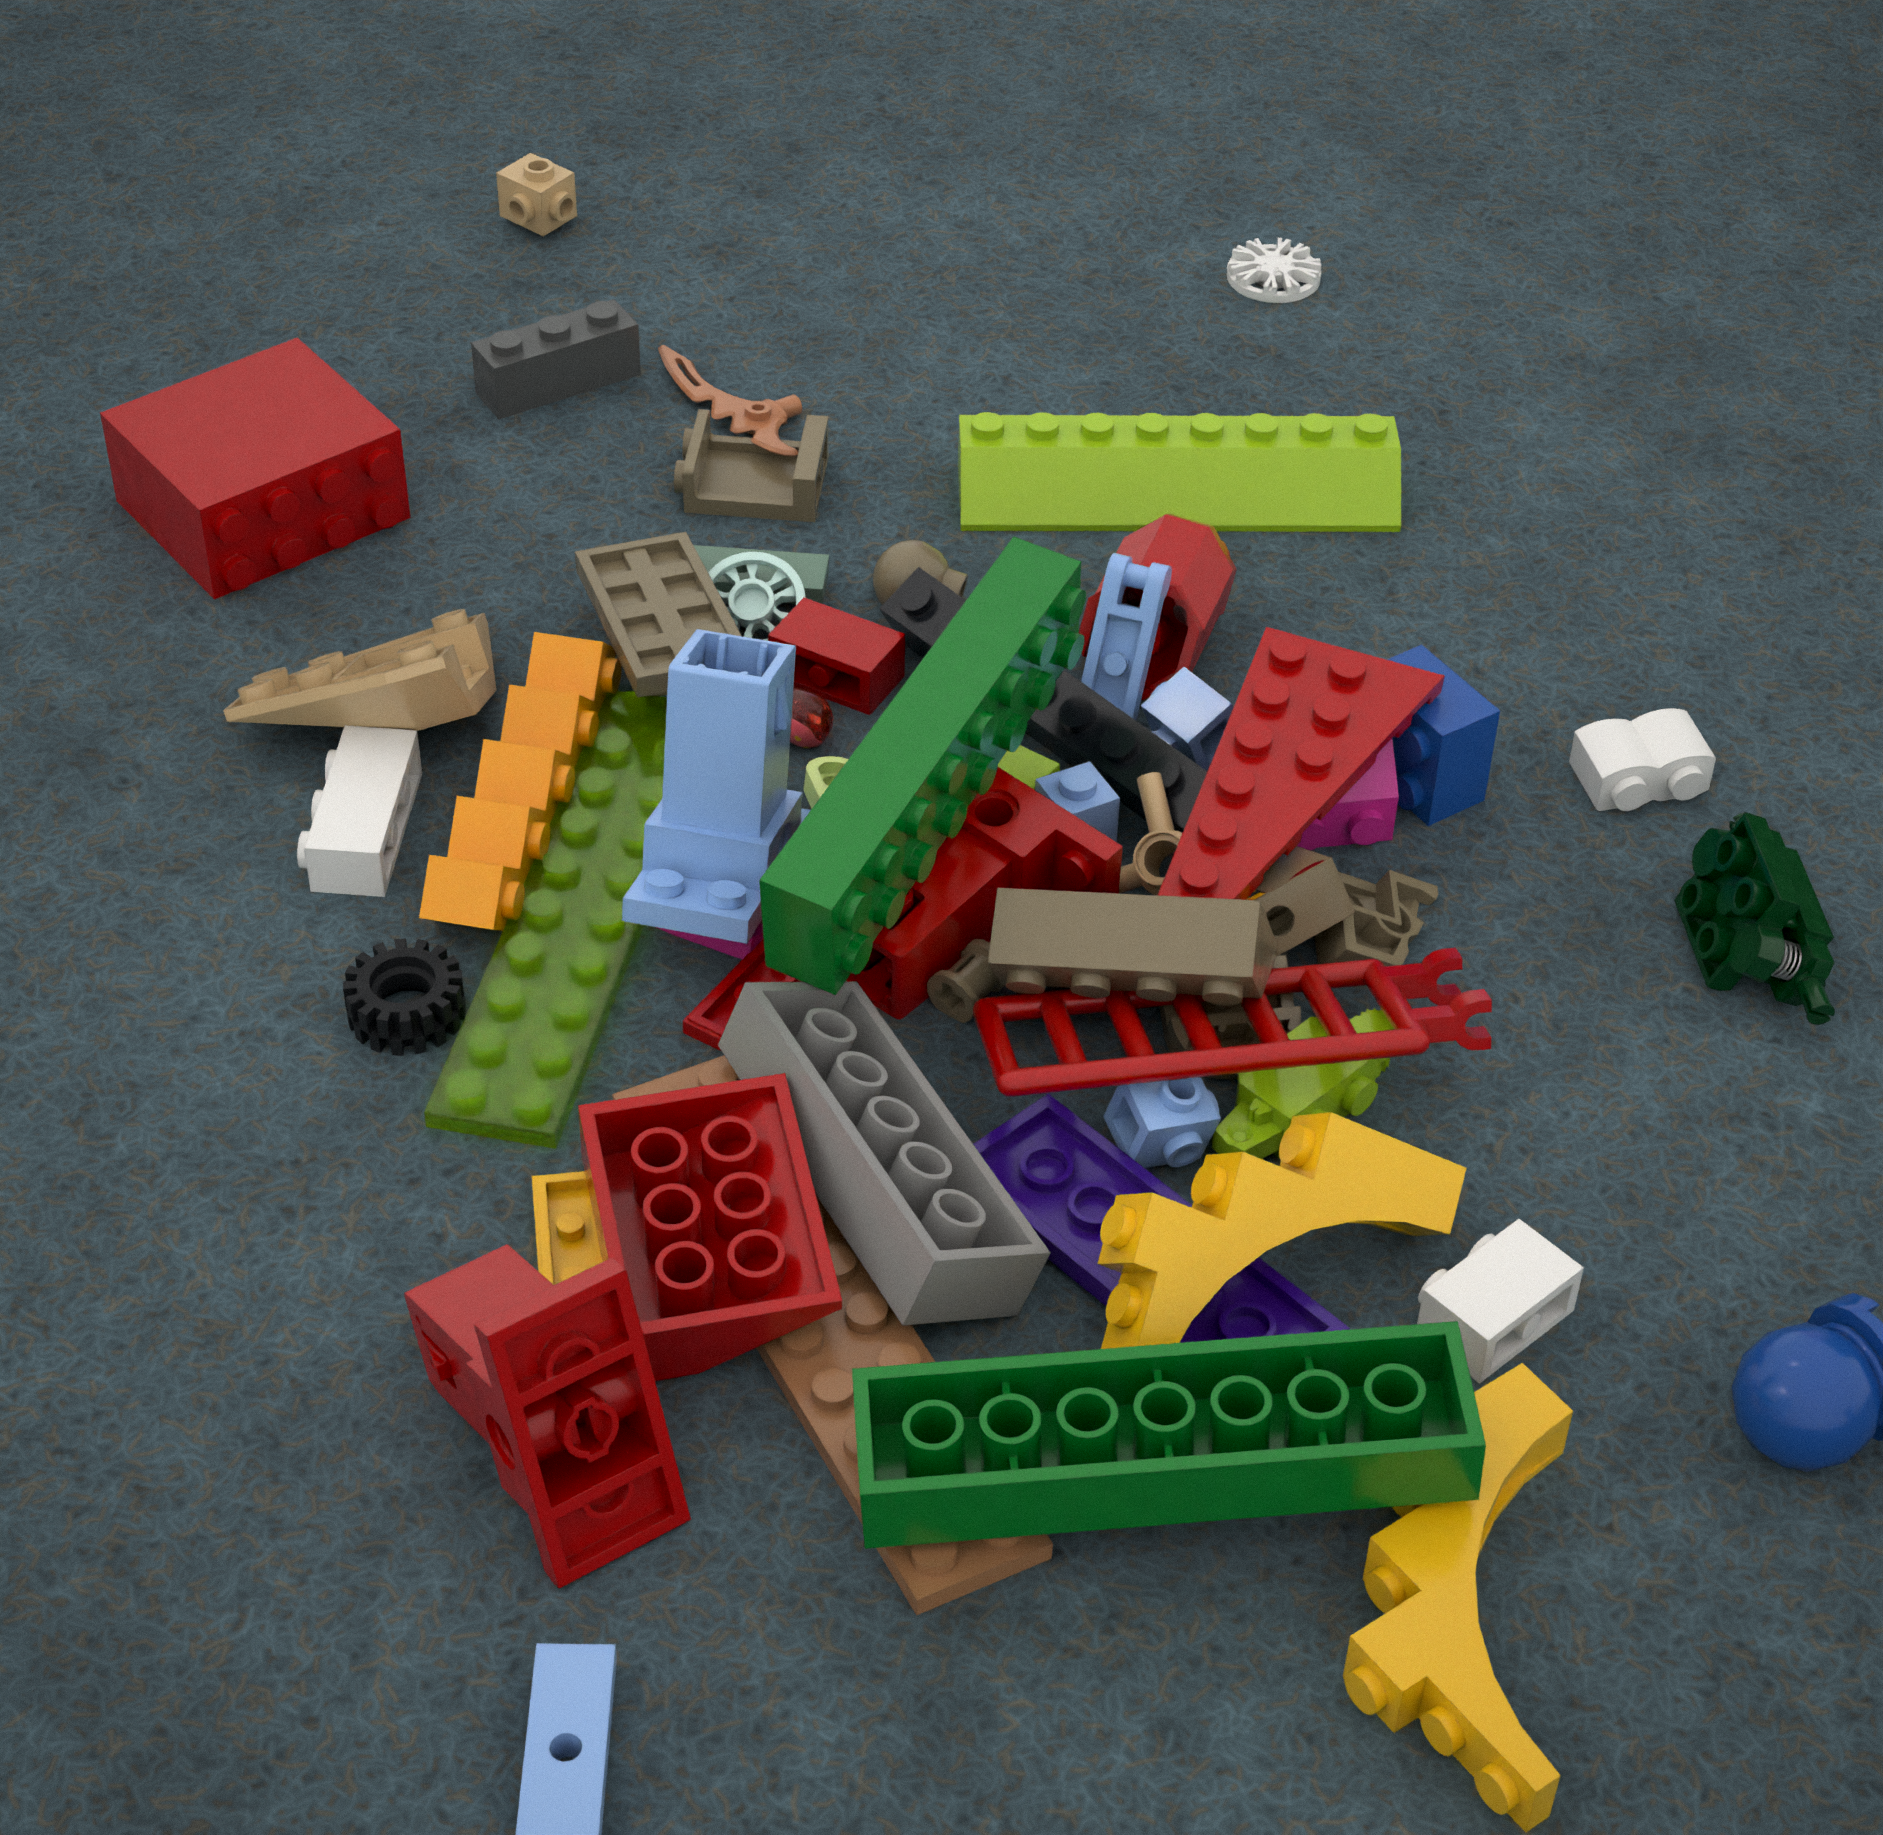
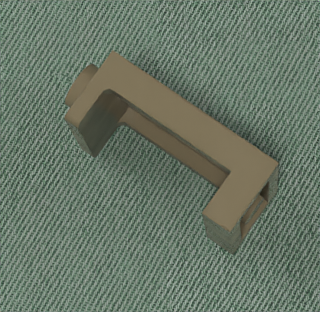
(746, 481)

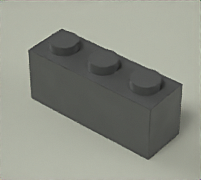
(556, 358)

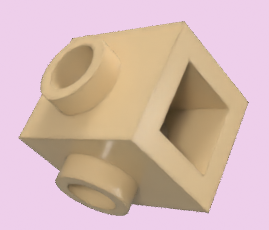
(536, 194)

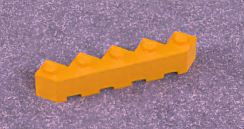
(521, 784)

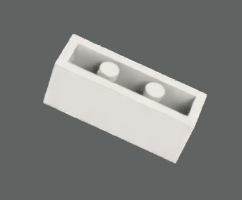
(361, 811)

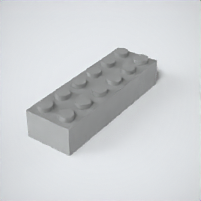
(888, 1155)

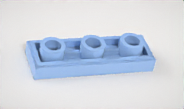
(567, 1719)

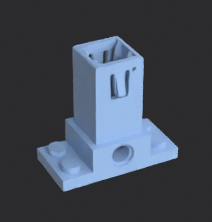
(722, 788)

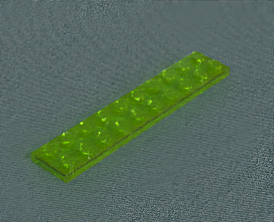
(568, 951)

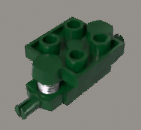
(1757, 916)

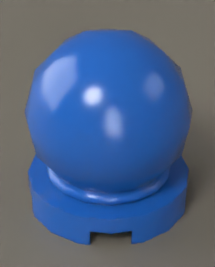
(1814, 1387)

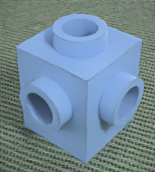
(1163, 1121)

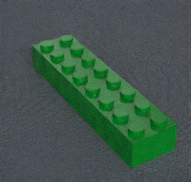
(921, 767)
(1166, 1434)

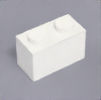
(1502, 1295)

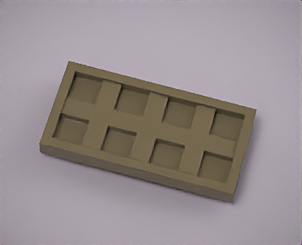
(651, 603)

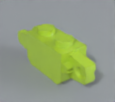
(1272, 1097)

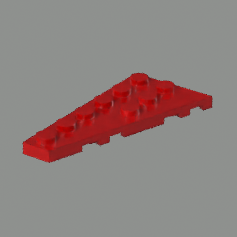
(1288, 755)

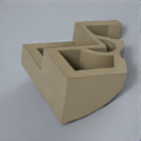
(1382, 920)

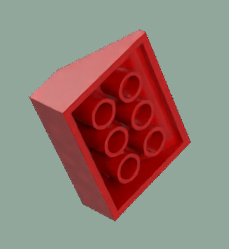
(709, 1218)

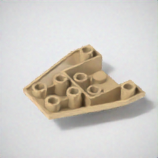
(394, 685)

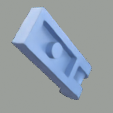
(1125, 633)

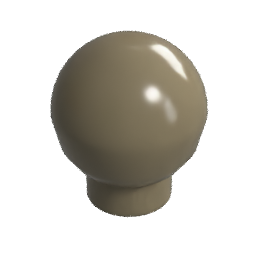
(904, 558)

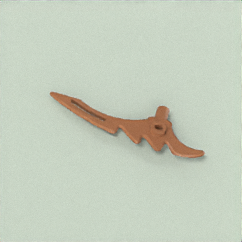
(752, 417)

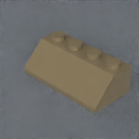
(1131, 945)

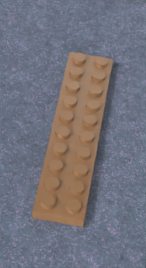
(816, 1378)

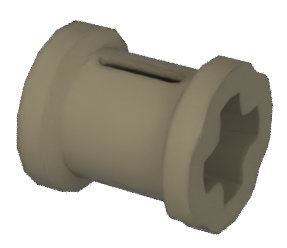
(964, 983)

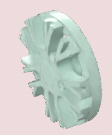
(753, 600)

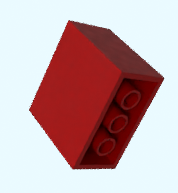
(256, 466)

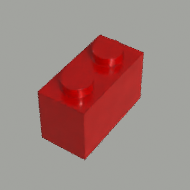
(842, 655)

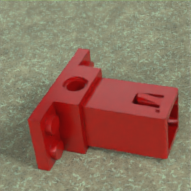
(1006, 841)
(560, 1397)

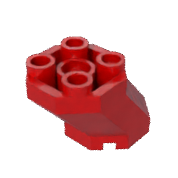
(1195, 595)

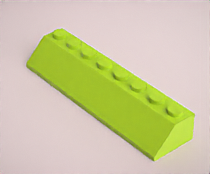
(1201, 467)

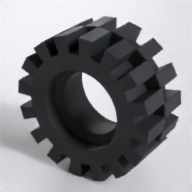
(406, 1022)

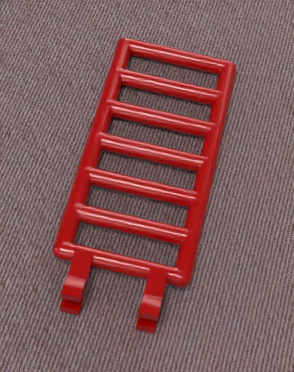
(1388, 984)

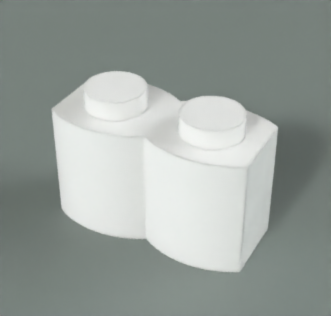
(1642, 760)

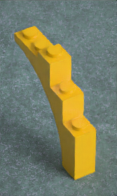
(1243, 1206)
(1428, 1646)

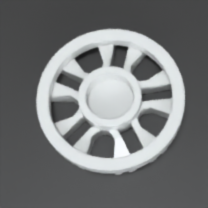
(1274, 268)

